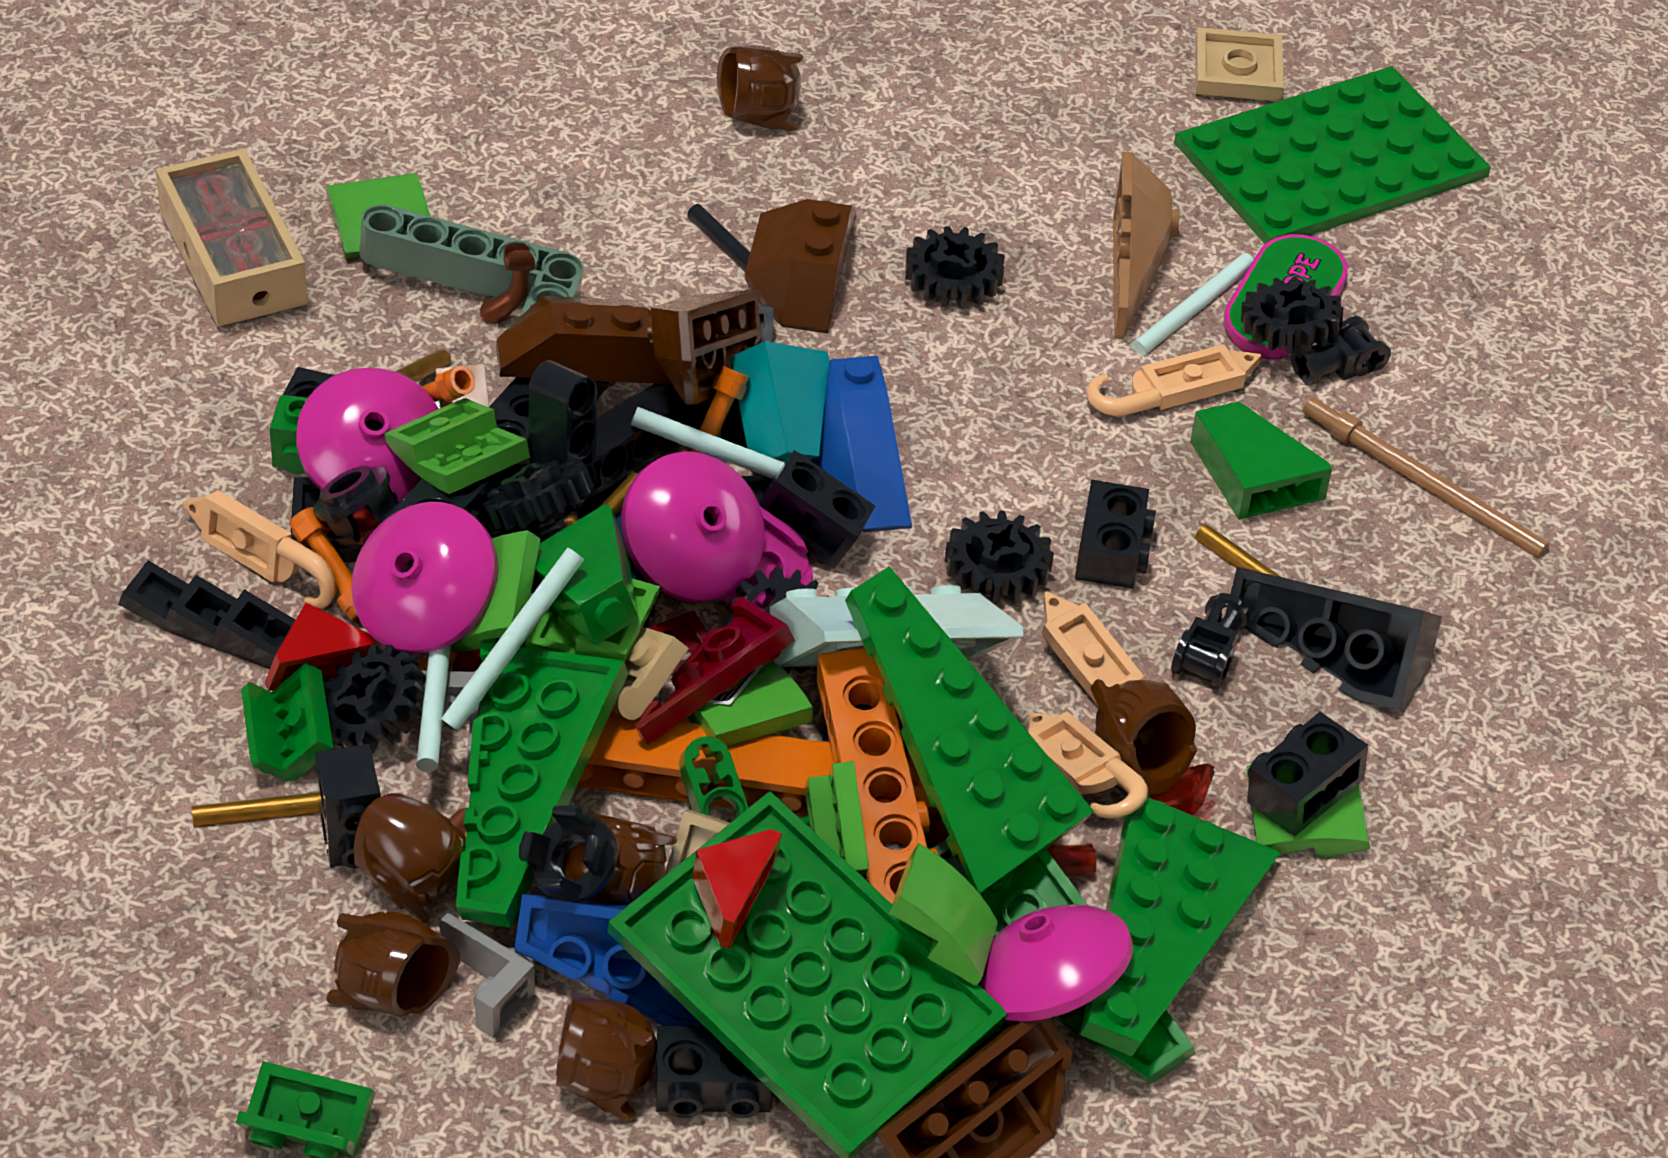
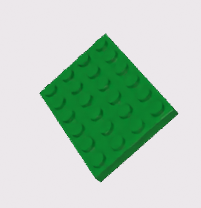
(1331, 155)
(818, 986)

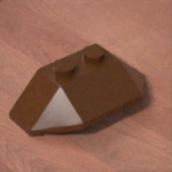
(800, 261)
(585, 334)
(700, 336)
(992, 1103)

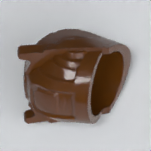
(759, 85)
(1147, 729)
(408, 851)
(638, 863)
(391, 964)
(605, 1053)

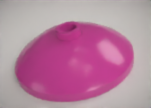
(334, 432)
(671, 538)
(441, 592)
(1056, 960)

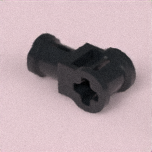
(1342, 355)
(1211, 641)

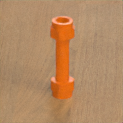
(451, 384)
(729, 386)
(312, 533)

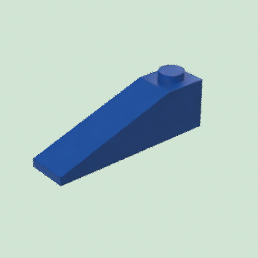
(861, 440)
(577, 945)

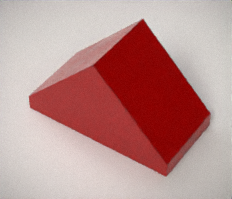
(319, 641)
(732, 878)

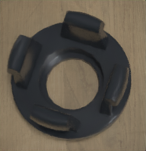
(350, 493)
(548, 852)

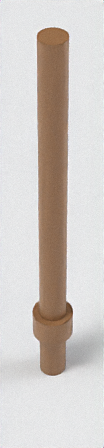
(1349, 429)

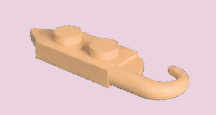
(1178, 381)
(258, 543)
(1085, 644)
(1088, 762)

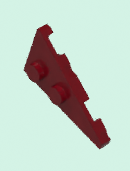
(717, 666)

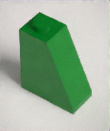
(1256, 461)
(601, 591)

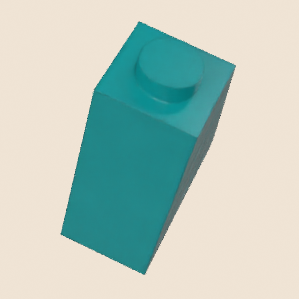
(783, 398)

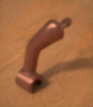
(520, 261)

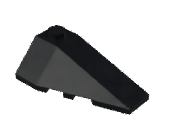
(1364, 642)

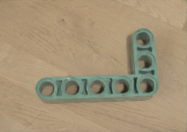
(460, 255)

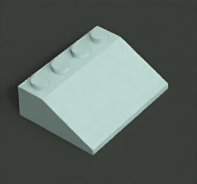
(827, 625)

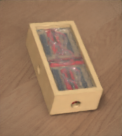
(231, 237)

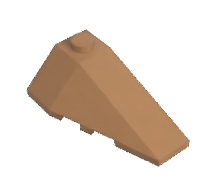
(1140, 236)

